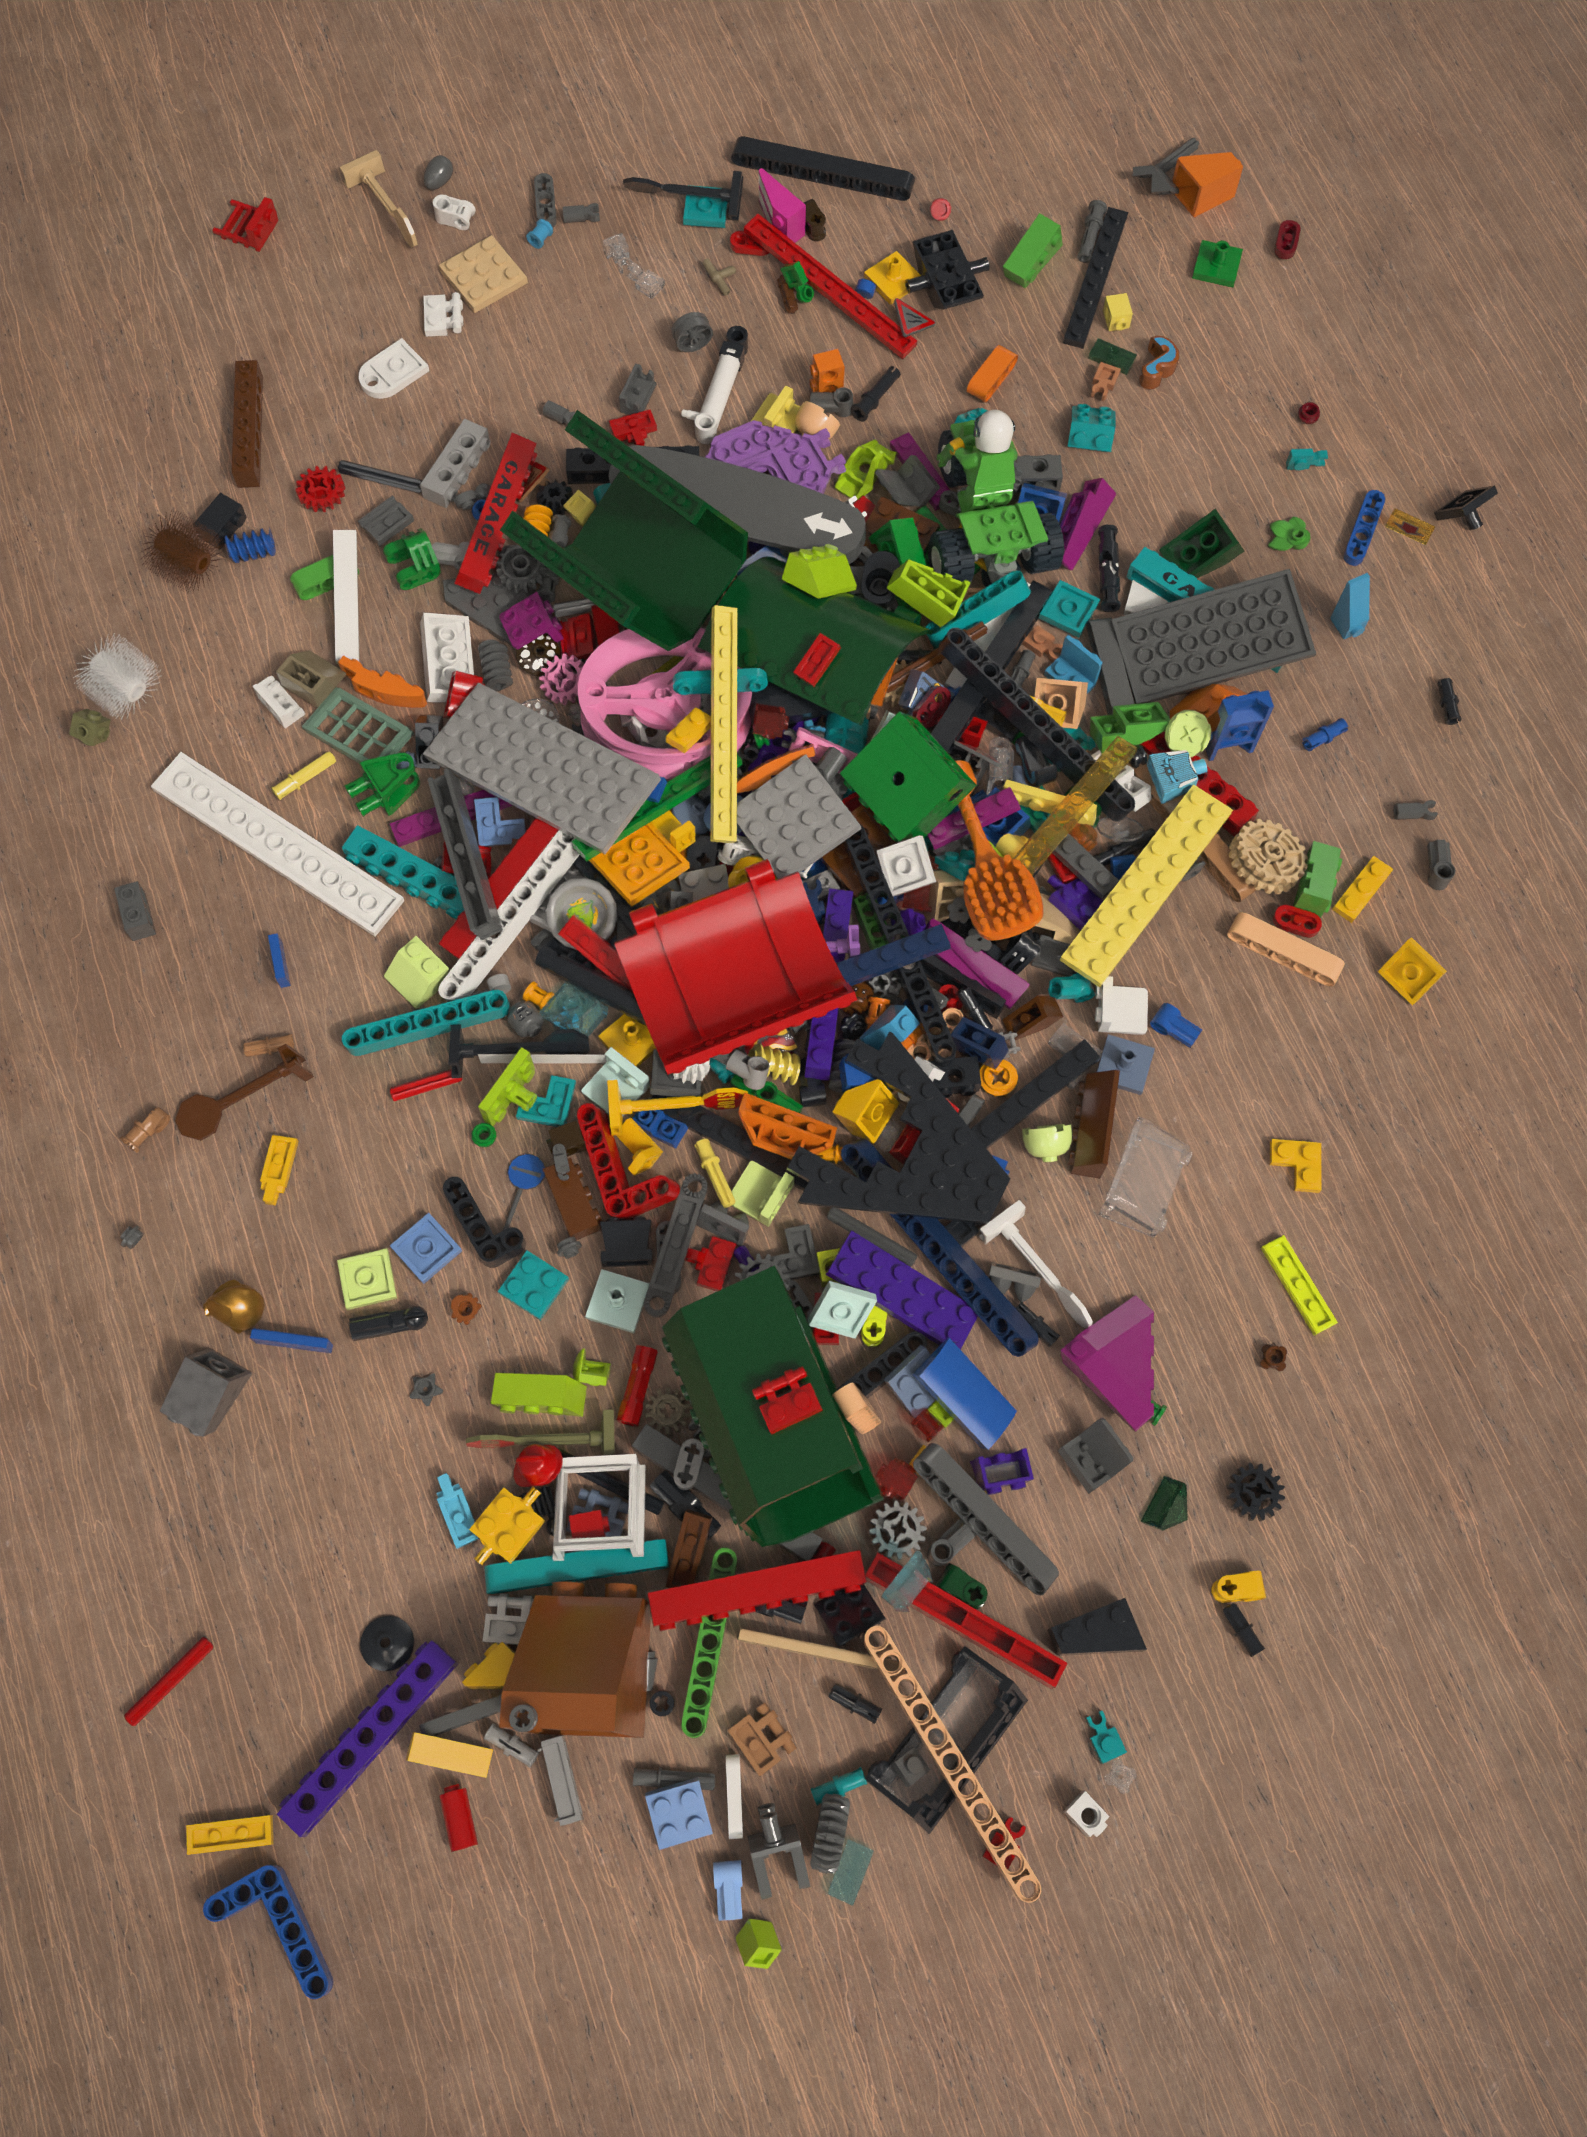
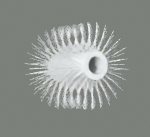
(117, 676)

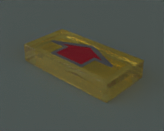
(1410, 526)

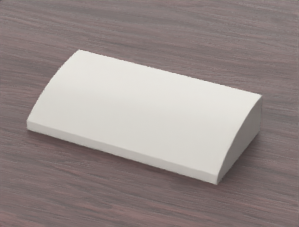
(445, 650)

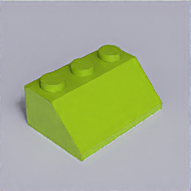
(819, 571)

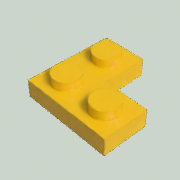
(1304, 1158)

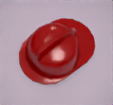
(537, 1465)

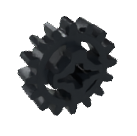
(1266, 1494)

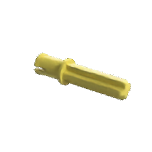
(296, 780)
(710, 1163)

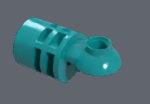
(847, 735)

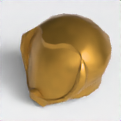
(235, 1306)

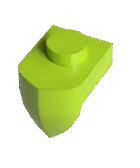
(590, 1371)

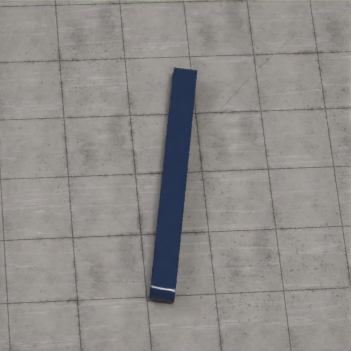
(944, 1259)

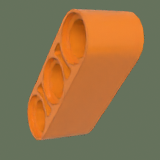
(992, 373)

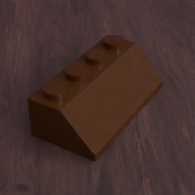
(1094, 1124)

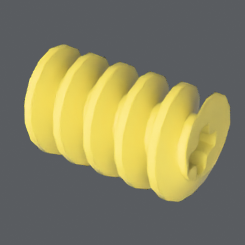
(780, 1063)

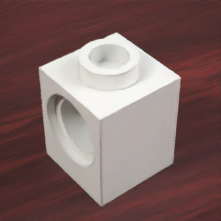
(1074, 1811)

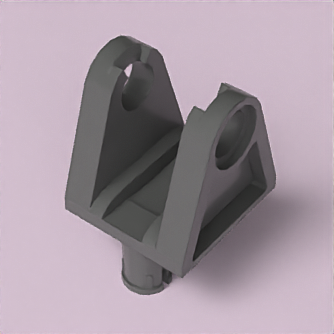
(774, 1840)

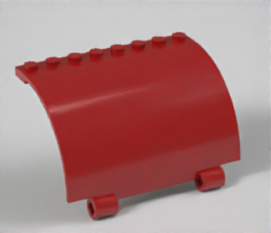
(730, 968)

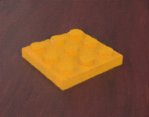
(640, 864)

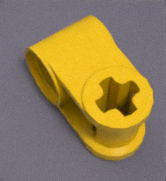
(1243, 1587)

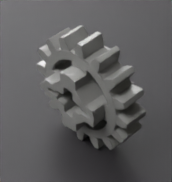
(885, 1526)

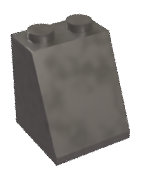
(204, 1391)

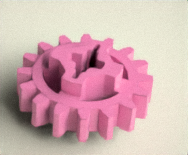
(562, 676)

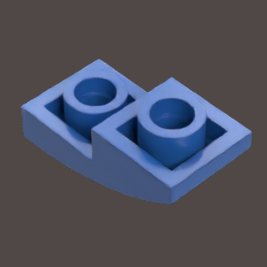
(661, 1127)

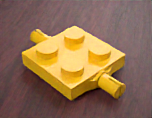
(507, 1525)

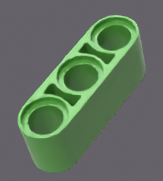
(314, 579)

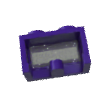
(1002, 1471)

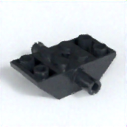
(946, 271)

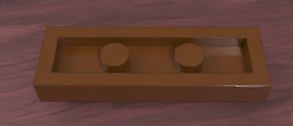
(689, 1549)

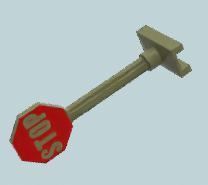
(601, 1438)

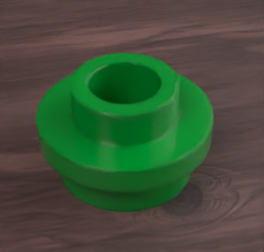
(484, 1128)

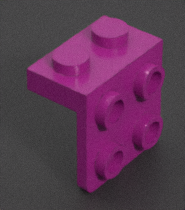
(530, 620)

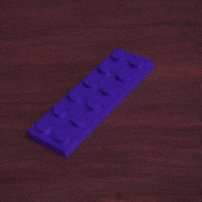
(902, 1291)

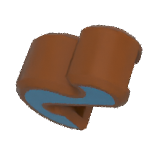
(1163, 364)

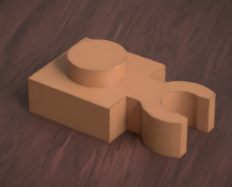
(1105, 379)
(1042, 642)

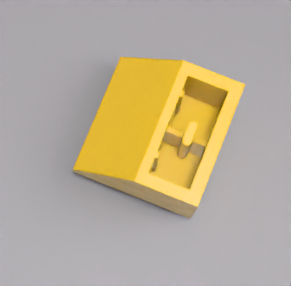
(492, 1670)

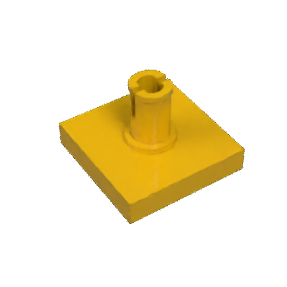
(890, 276)
(1412, 971)
(629, 1039)

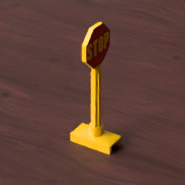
(717, 1099)

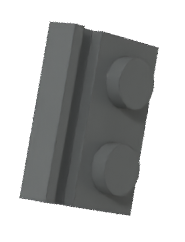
(386, 520)

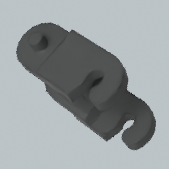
(561, 1161)

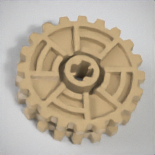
(1268, 856)

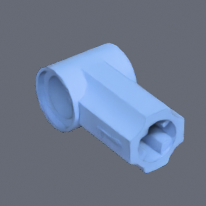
(728, 1885)

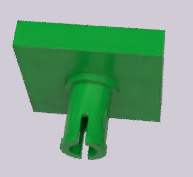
(1217, 263)

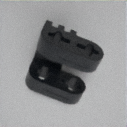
(1019, 951)

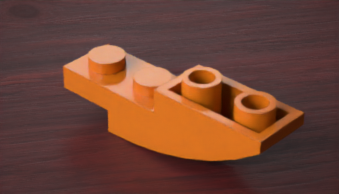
(384, 689)

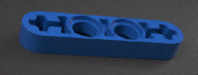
(1364, 527)

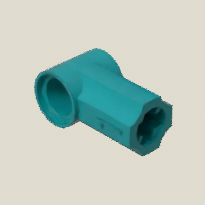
(1071, 987)

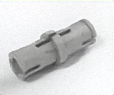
(511, 1745)

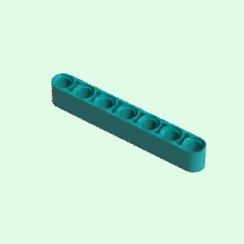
(415, 1019)
(576, 1567)

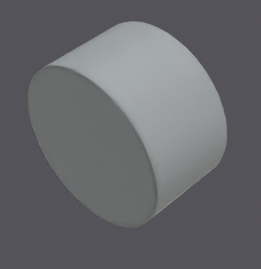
(499, 982)

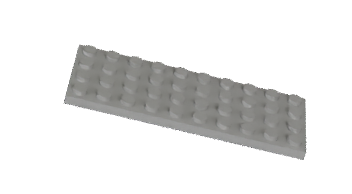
(542, 767)

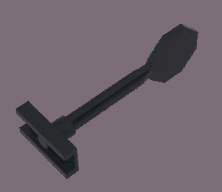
(729, 195)
(557, 1043)

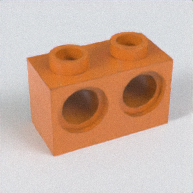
(827, 371)

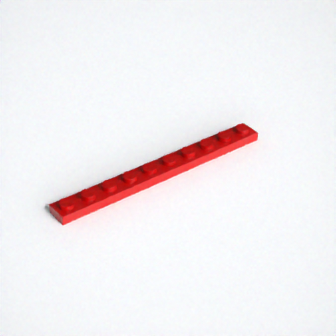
(831, 286)

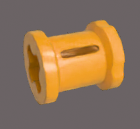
(537, 995)

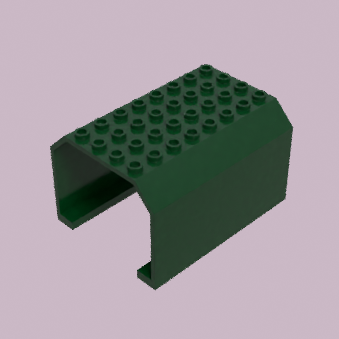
(647, 551)
(781, 1480)

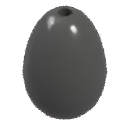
(438, 172)

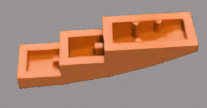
(764, 772)

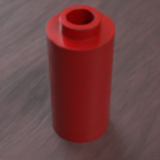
(458, 1818)

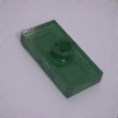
(1112, 355)

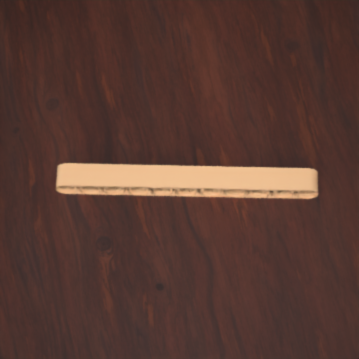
(962, 1770)

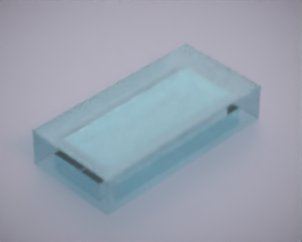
(850, 1872)

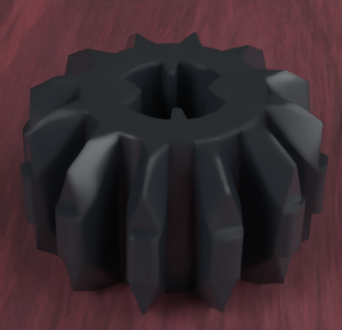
(554, 496)

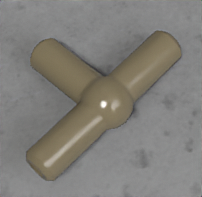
(718, 276)

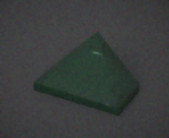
(1167, 1505)

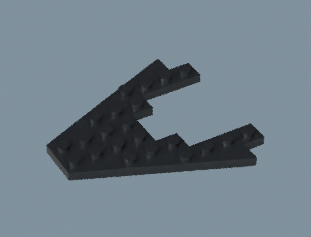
(946, 1170)

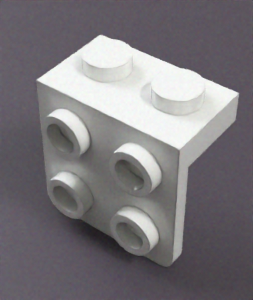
(1121, 1009)

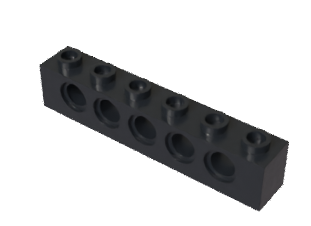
(598, 469)

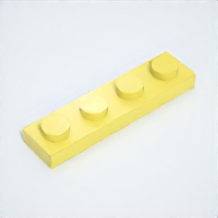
(1044, 800)

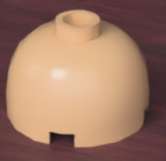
(811, 420)

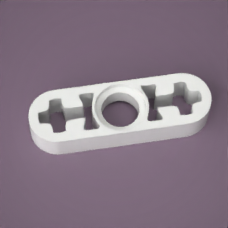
(734, 1796)

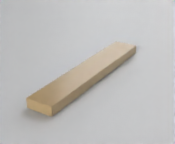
(814, 1650)

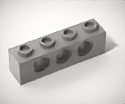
(455, 463)

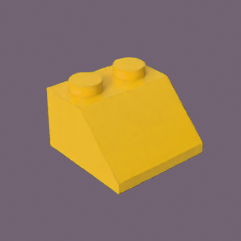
(866, 1109)

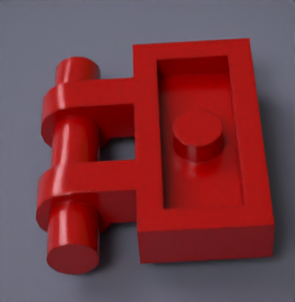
(791, 1407)

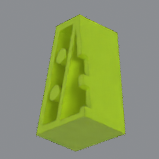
(928, 591)
(538, 1394)

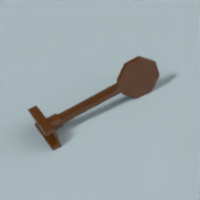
(201, 1115)

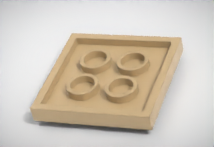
(483, 274)

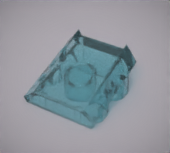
(574, 1010)
(908, 1583)

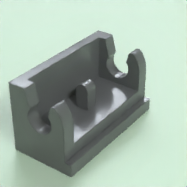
(637, 391)
(1049, 957)

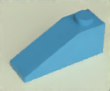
(1353, 607)

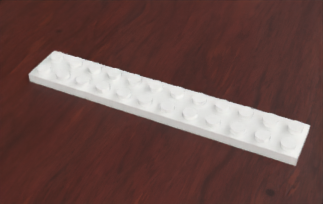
(278, 844)

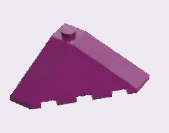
(1116, 1361)

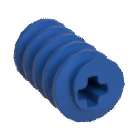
(251, 546)

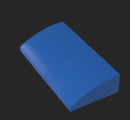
(966, 1394)

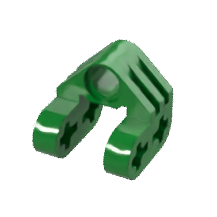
(419, 549)

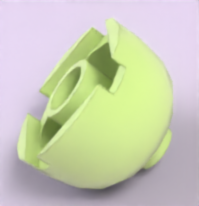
(1048, 1141)

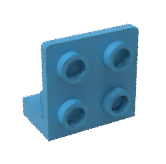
(1075, 664)

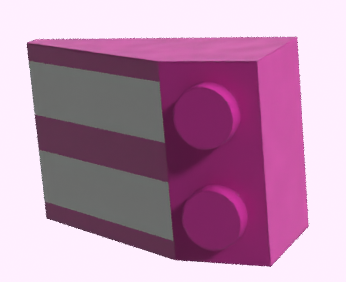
(781, 207)

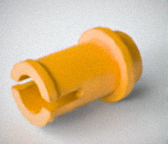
(832, 1154)

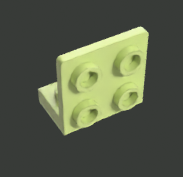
(761, 1192)

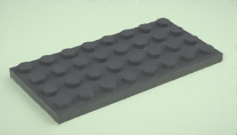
(1213, 637)

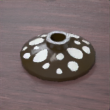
(531, 661)

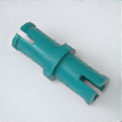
(839, 1785)

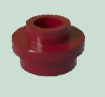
(1309, 413)

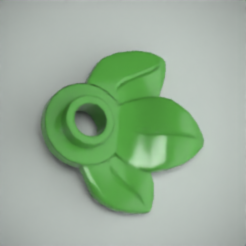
(1289, 534)

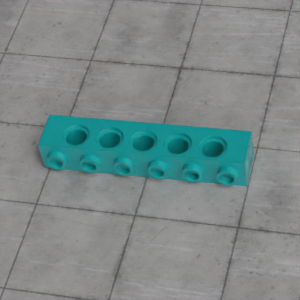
(363, 841)

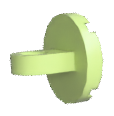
(1188, 732)

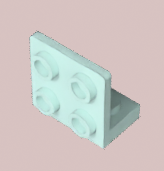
(630, 1079)

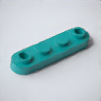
(700, 681)

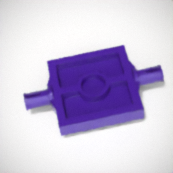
(1074, 900)

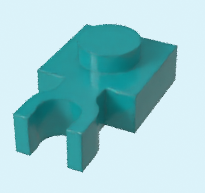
(1302, 458)
(1106, 1741)

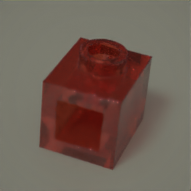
(769, 721)

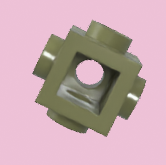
(90, 727)

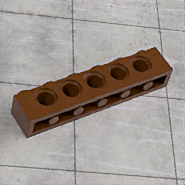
(247, 424)

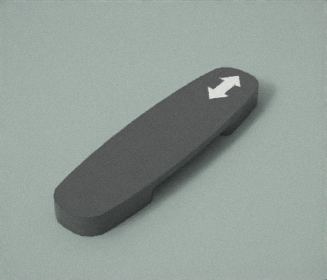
(764, 505)

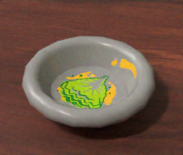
(586, 900)

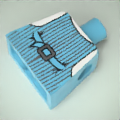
(1174, 773)

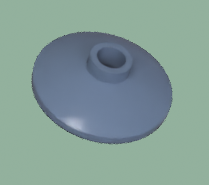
(692, 811)

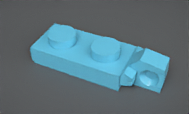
(456, 1512)

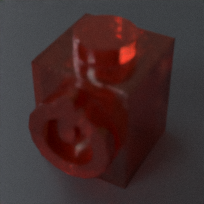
(896, 1479)

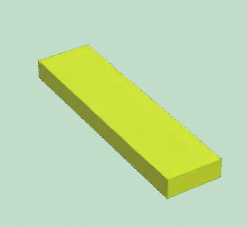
(1299, 1285)

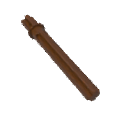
(931, 658)

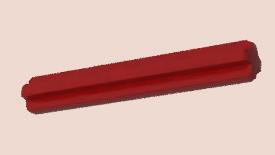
(168, 1681)

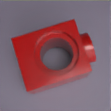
(589, 1525)

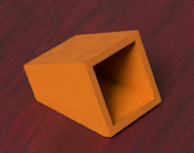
(1206, 180)

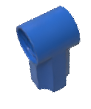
(1169, 1021)

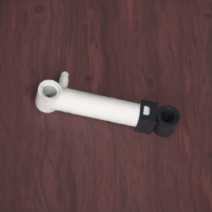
(730, 362)

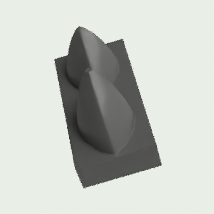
(715, 1220)
(1024, 1281)

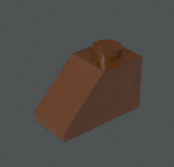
(1033, 1016)

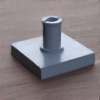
(1129, 1058)

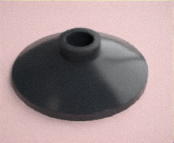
(400, 1645)

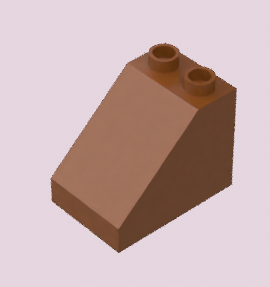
(582, 1663)

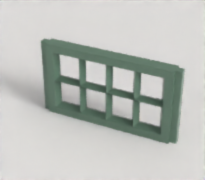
(326, 708)

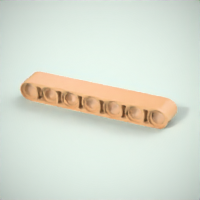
(856, 1408)

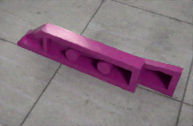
(1083, 517)
(981, 967)

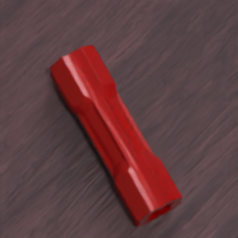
(632, 1403)

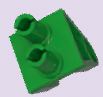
(385, 782)

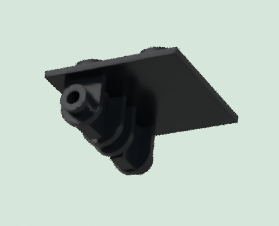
(849, 1614)

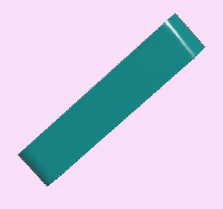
(984, 605)

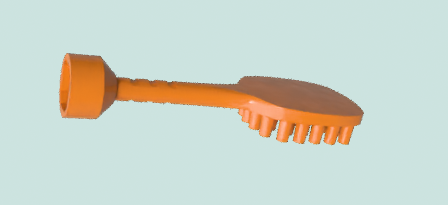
(998, 889)

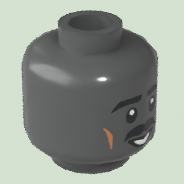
(525, 1019)

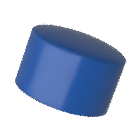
(865, 288)

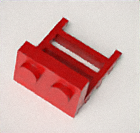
(257, 222)

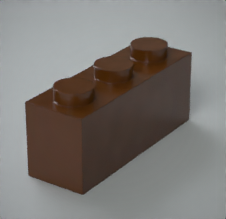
(573, 1201)

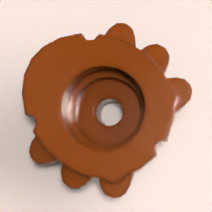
(461, 1304)

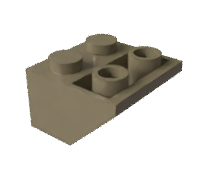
(309, 676)

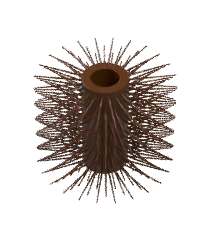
(182, 551)

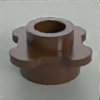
(1278, 1352)

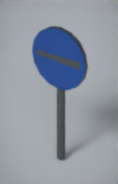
(524, 1173)

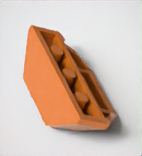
(1207, 702)
(783, 1129)

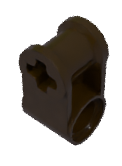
(814, 221)

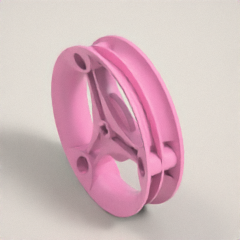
(649, 701)

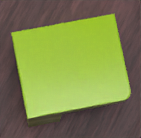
(758, 1943)

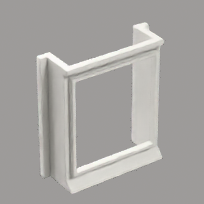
(636, 1510)

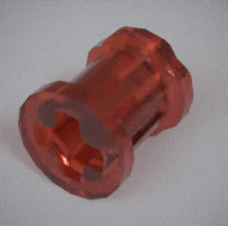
(927, 1425)

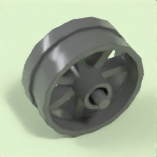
(694, 331)

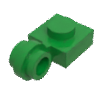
(796, 277)

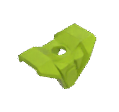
(854, 481)

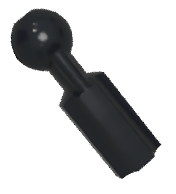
(387, 1323)

